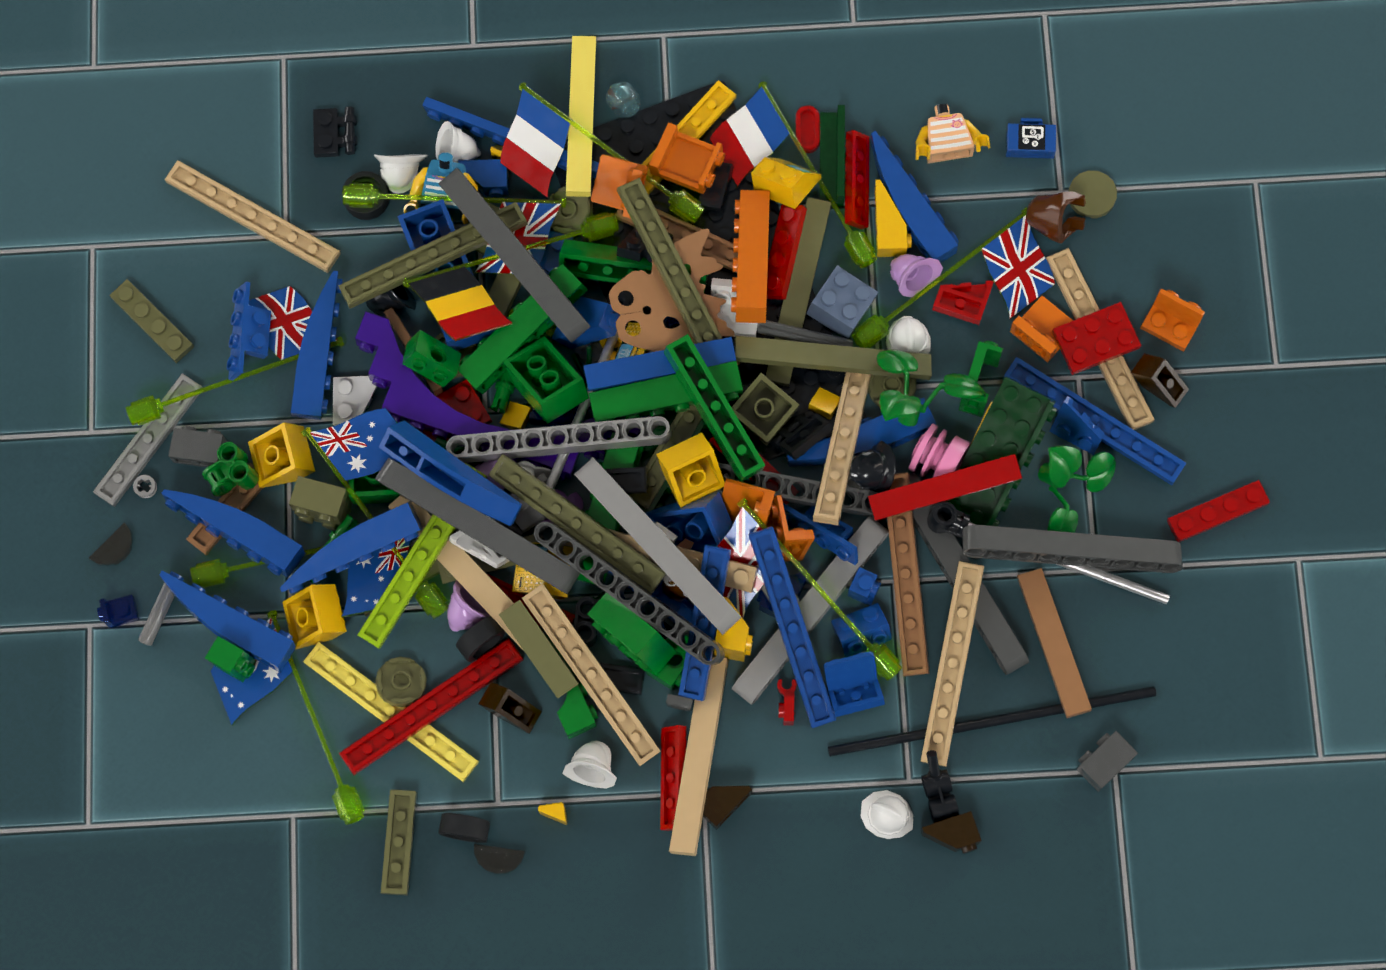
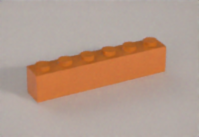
(752, 256)

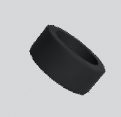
(370, 178)
(480, 639)
(464, 827)

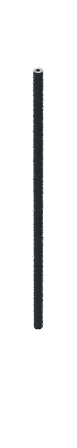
(988, 722)

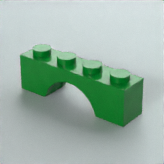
(575, 713)

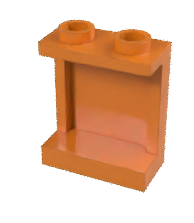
(686, 160)

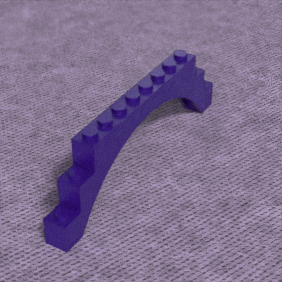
(413, 402)

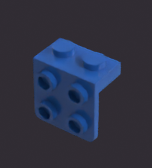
(853, 684)

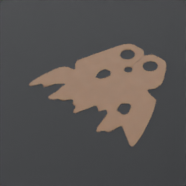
(652, 292)

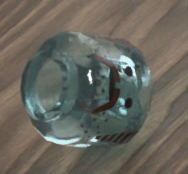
(623, 99)

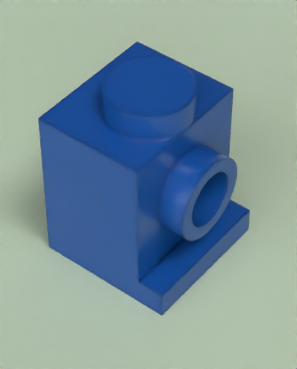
(864, 586)

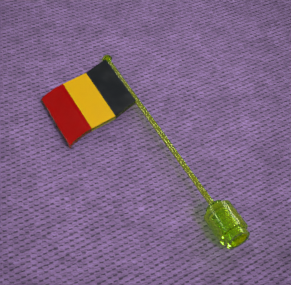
(462, 302)

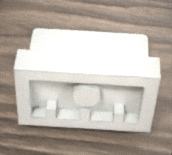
(723, 289)

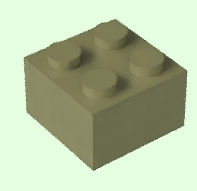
(764, 409)
(320, 502)

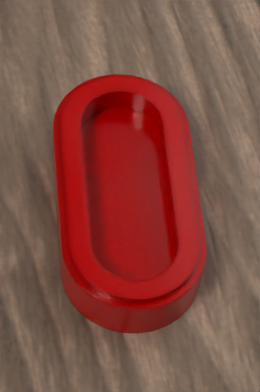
(808, 128)

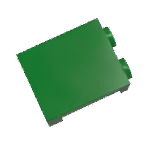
(989, 354)

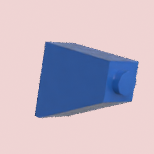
(600, 318)

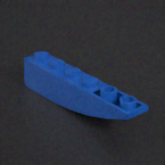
(922, 222)
(315, 355)
(870, 433)
(448, 472)
(240, 530)
(358, 544)
(233, 624)

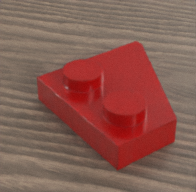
(963, 300)

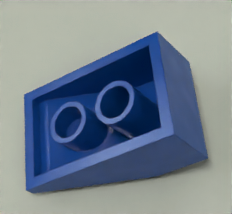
(700, 521)

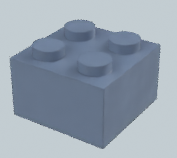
(842, 302)

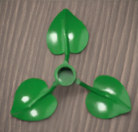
(908, 408)
(1062, 466)

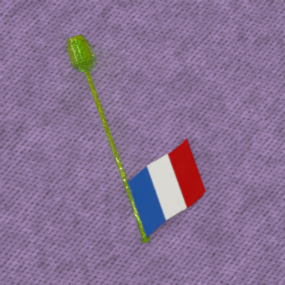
(757, 133)
(540, 138)

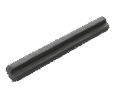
(799, 334)

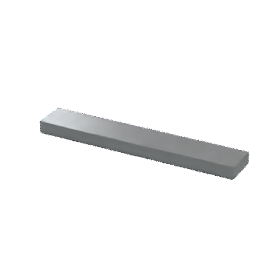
(145, 444)

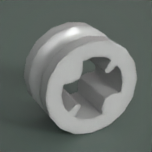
(146, 478)

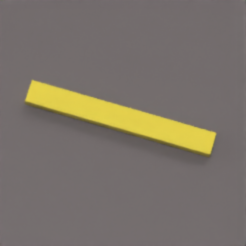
(582, 112)
(365, 694)

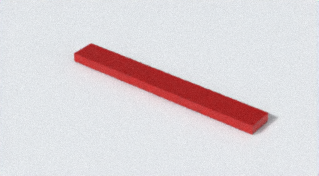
(431, 706)

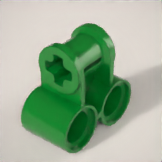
(228, 471)

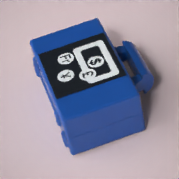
(1031, 139)

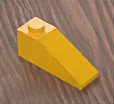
(891, 229)

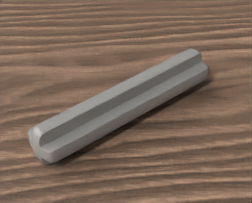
(156, 616)

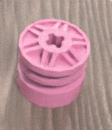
(937, 454)

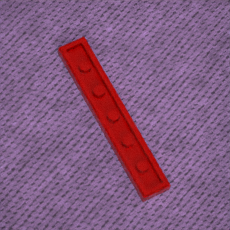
(945, 487)

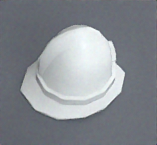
(457, 143)
(399, 170)
(908, 336)
(591, 766)
(886, 815)

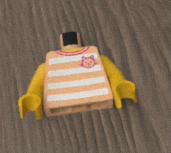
(948, 137)

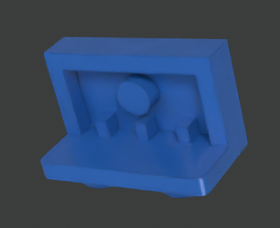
(870, 623)

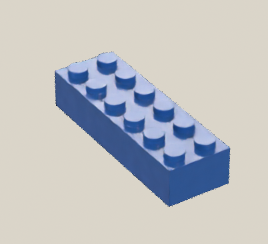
(424, 226)

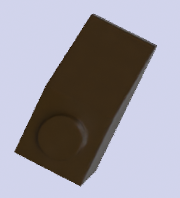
(1160, 379)
(510, 707)
(723, 802)
(955, 833)

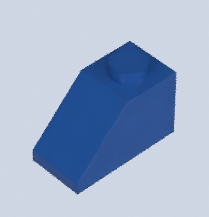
(489, 176)

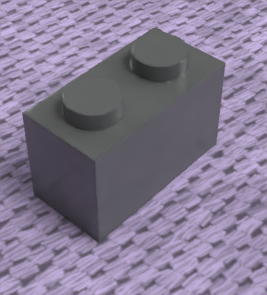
(195, 446)
(1106, 760)

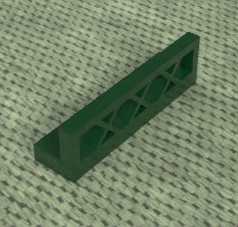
(833, 154)

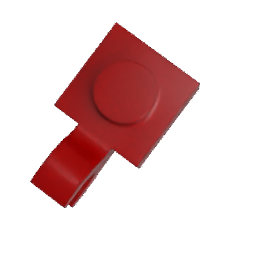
(786, 709)

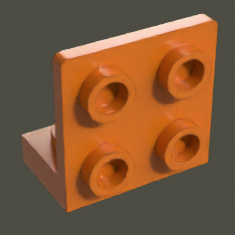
(612, 174)
(1173, 319)
(1037, 325)
(758, 499)
(796, 540)

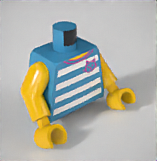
(428, 178)

